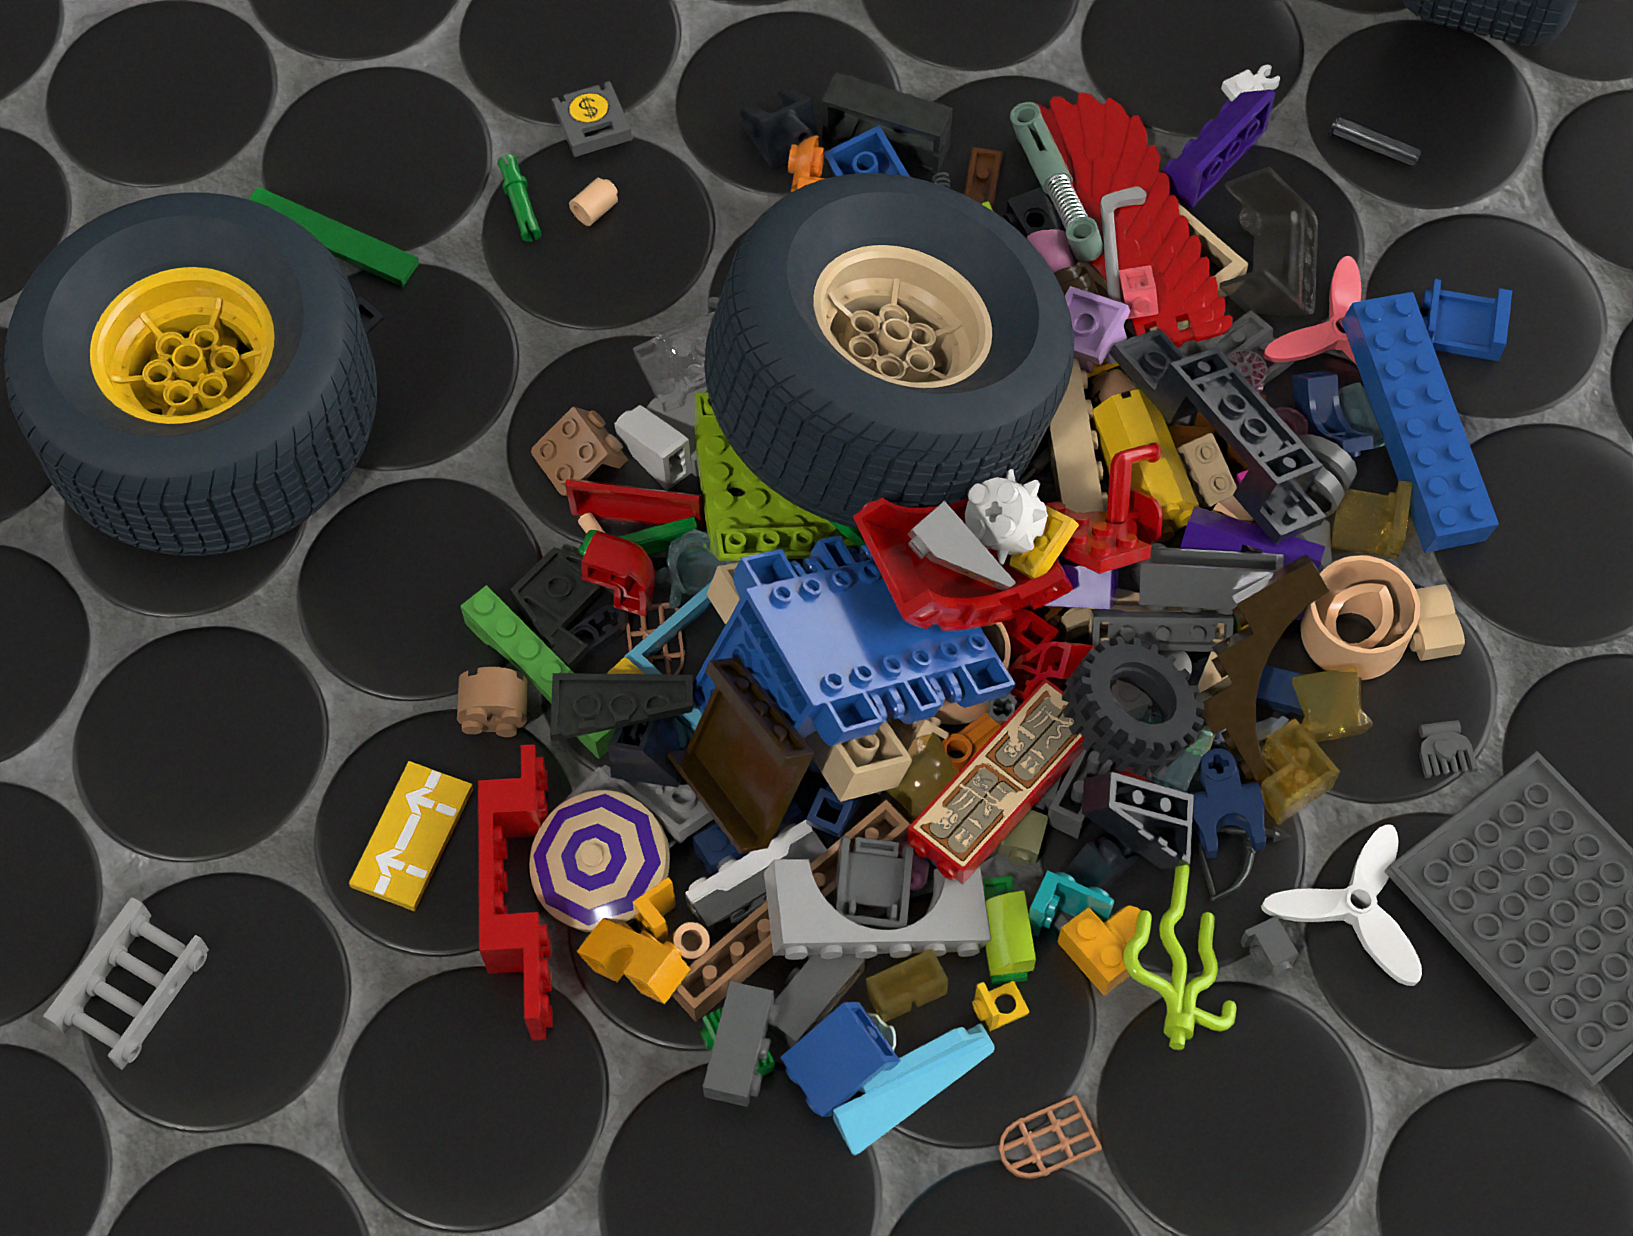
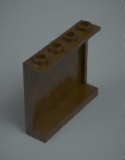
(743, 757)

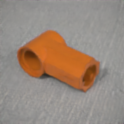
(970, 739)

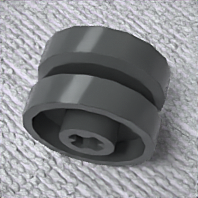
(1334, 476)

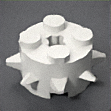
(1006, 515)

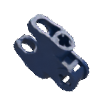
(1226, 803)

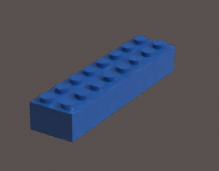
(1419, 422)

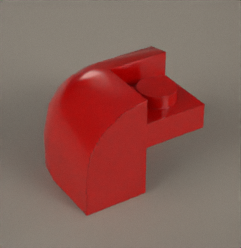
(622, 567)

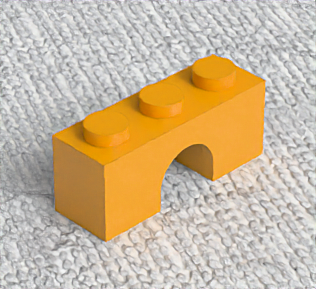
(649, 965)

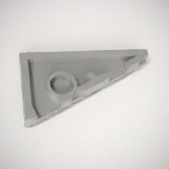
(675, 808)

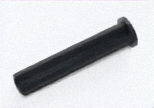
(1374, 140)

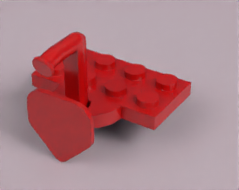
(1126, 529)

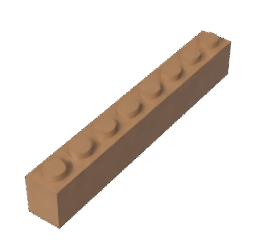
(750, 942)

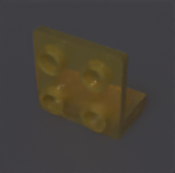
(1372, 522)

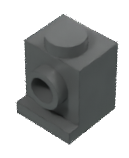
(1270, 947)

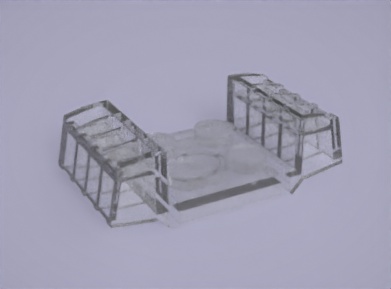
(675, 361)

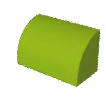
(1010, 933)

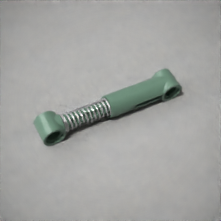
(1056, 181)

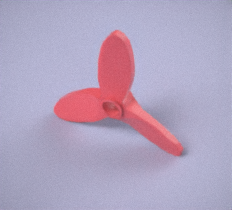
(1325, 336)

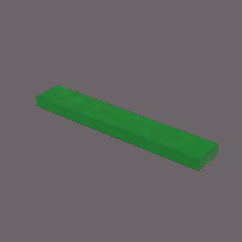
(345, 241)

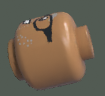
(1111, 383)

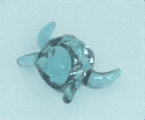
(688, 566)

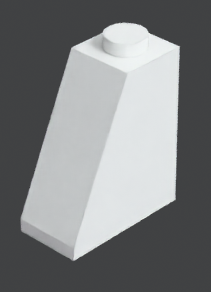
(655, 446)

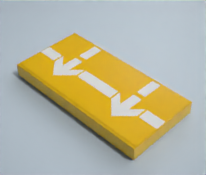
(411, 836)

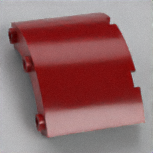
(935, 594)

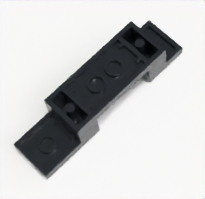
(1211, 385)

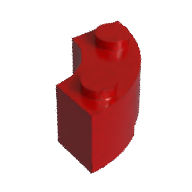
(1049, 661)

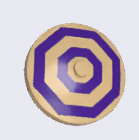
(597, 858)

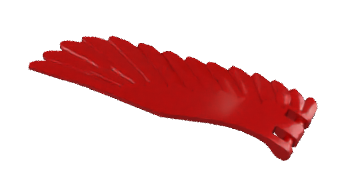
(1109, 155)

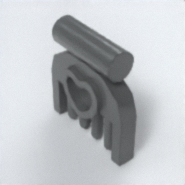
(1442, 745)

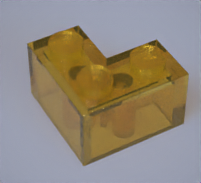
(1301, 769)

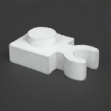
(1248, 82)

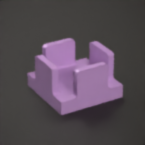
(1095, 325)

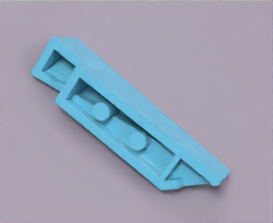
(909, 1085)

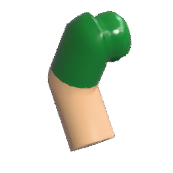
(590, 527)

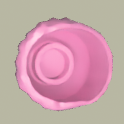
(1053, 248)

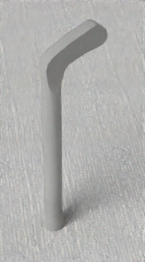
(1108, 204)

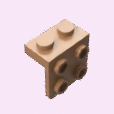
(577, 448)

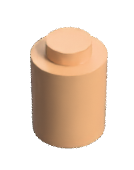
(594, 201)
(691, 940)

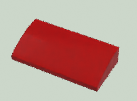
(633, 503)

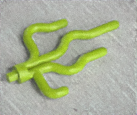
(1178, 997)

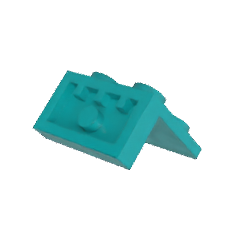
(1062, 893)

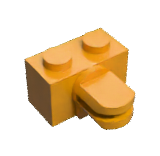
(1099, 945)

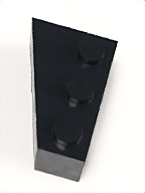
(1142, 816)

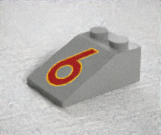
(952, 545)

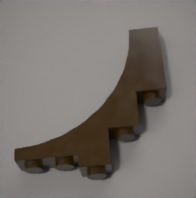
(1267, 610)

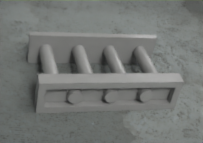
(111, 952)

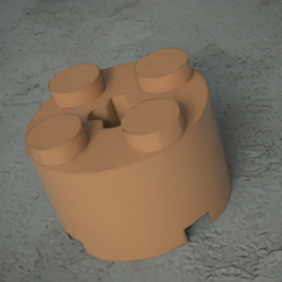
(492, 701)

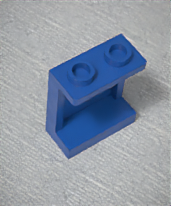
(1467, 322)
(838, 1058)

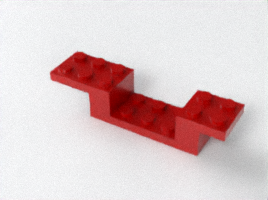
(514, 940)

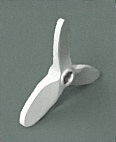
(1373, 926)

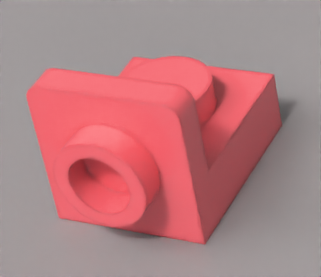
(1139, 291)

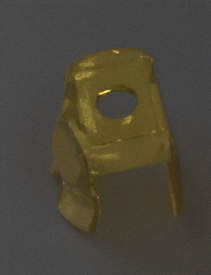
(1332, 704)
(925, 776)

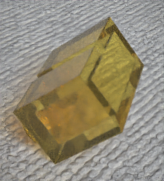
(914, 980)

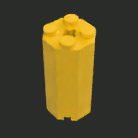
(1138, 422)

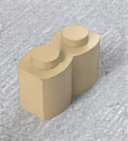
(1438, 626)

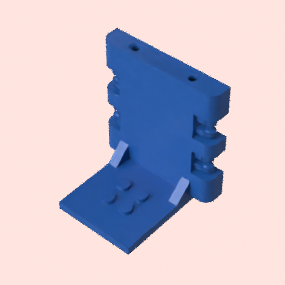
(839, 650)

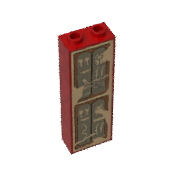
(997, 785)

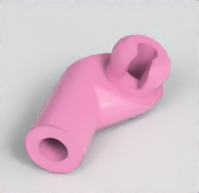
(919, 870)

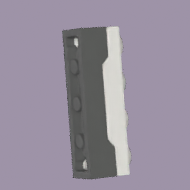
(740, 884)

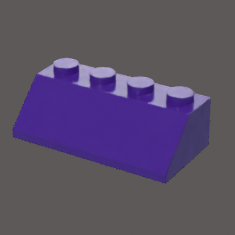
(1219, 145)

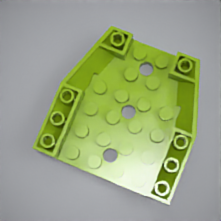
(759, 518)

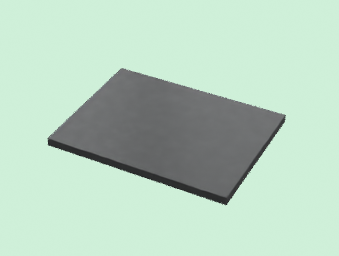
(1539, 908)

